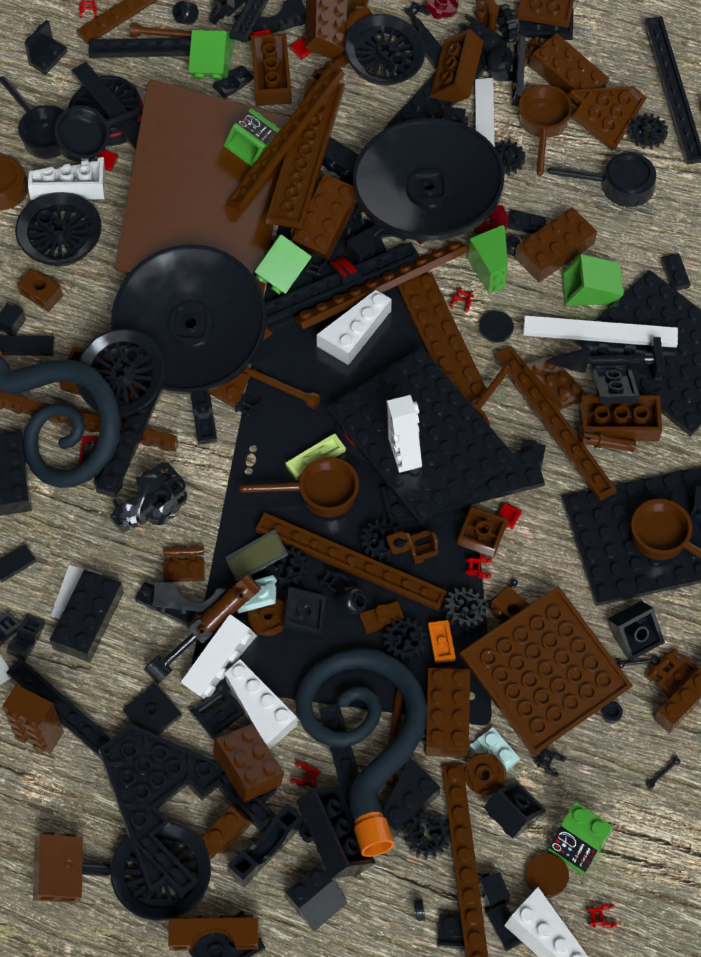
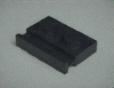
(450, 931)

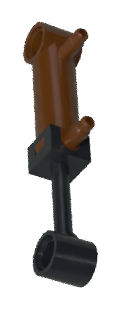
(206, 624)

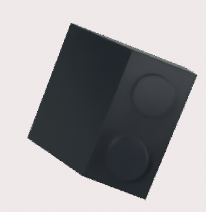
(636, 630)
(514, 809)
(315, 897)

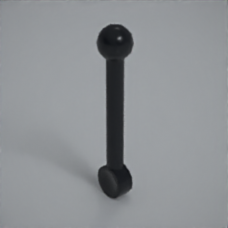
(513, 582)
(654, 660)
(651, 783)

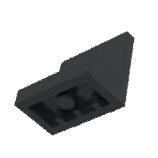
(43, 50)

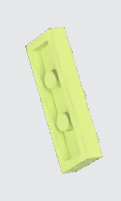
(327, 448)

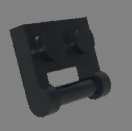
(221, 716)

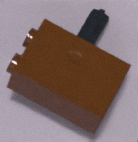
(60, 868)

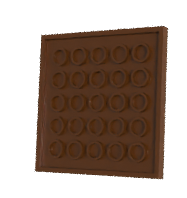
(545, 670)

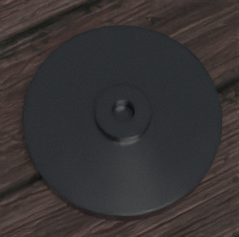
(496, 326)

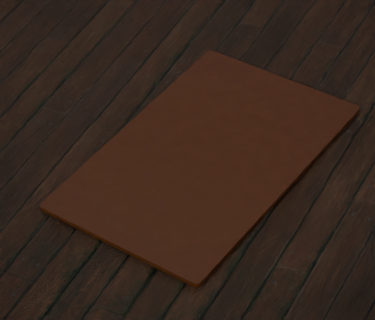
(187, 176)

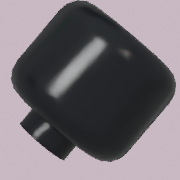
(511, 243)

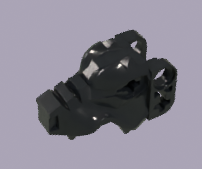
(155, 499)

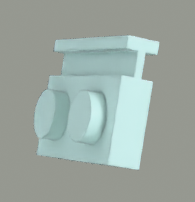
(264, 597)
(493, 743)

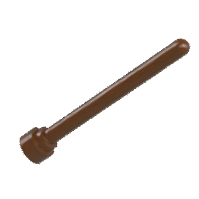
(136, 30)
(311, 399)
(395, 724)

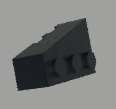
(410, 797)

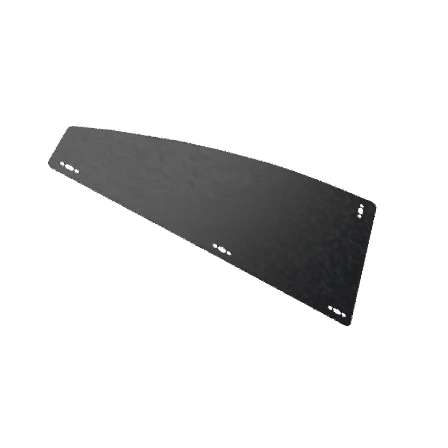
(285, 430)

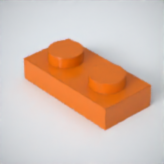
(441, 642)

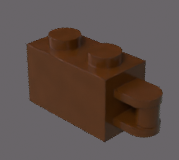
(226, 831)

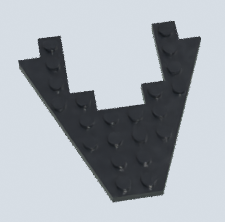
(148, 773)

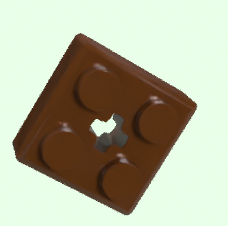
(482, 520)

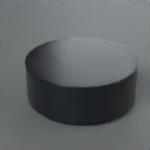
(612, 712)
(419, 909)

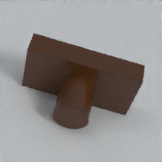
(381, 617)

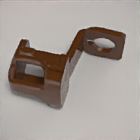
(417, 553)

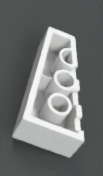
(81, 179)
(355, 327)
(403, 432)
(218, 657)
(260, 704)
(543, 929)

